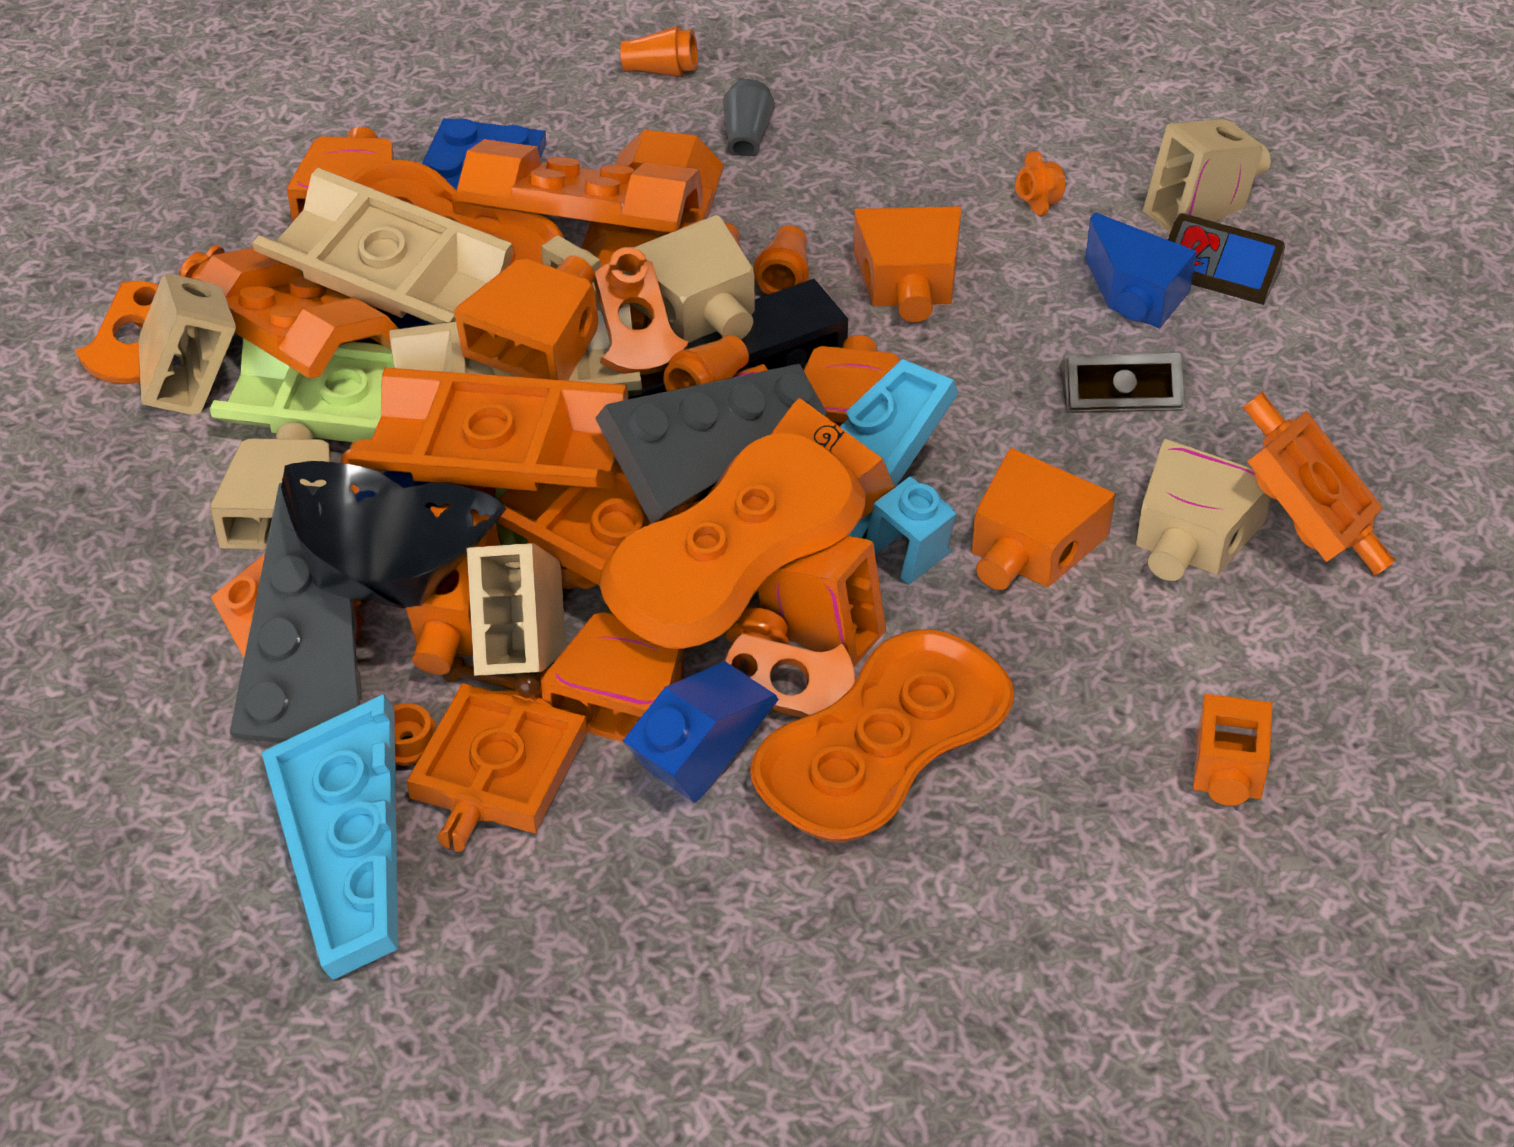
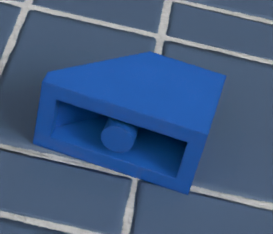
(1137, 270)
(699, 727)

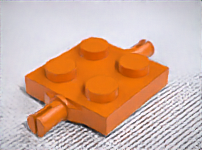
(1315, 486)
(496, 761)

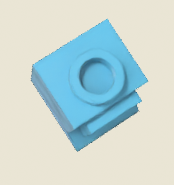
(919, 515)

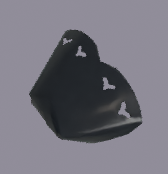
(386, 543)

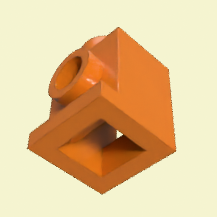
(1228, 763)

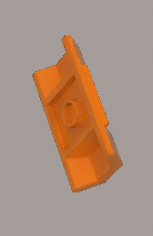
(665, 149)
(515, 179)
(290, 314)
(492, 430)
(577, 522)

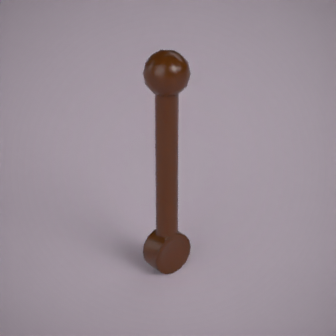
(525, 684)

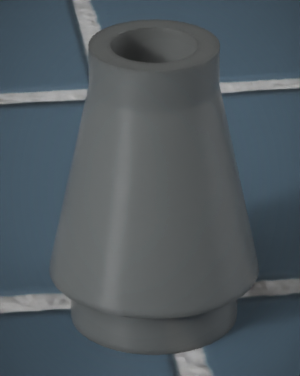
(747, 115)

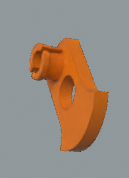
(631, 349)
(105, 355)
(827, 672)

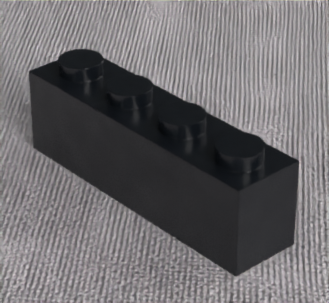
(782, 333)

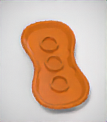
(429, 190)
(699, 569)
(857, 759)

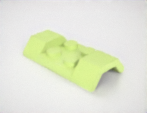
(335, 406)

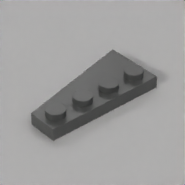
(685, 437)
(298, 646)

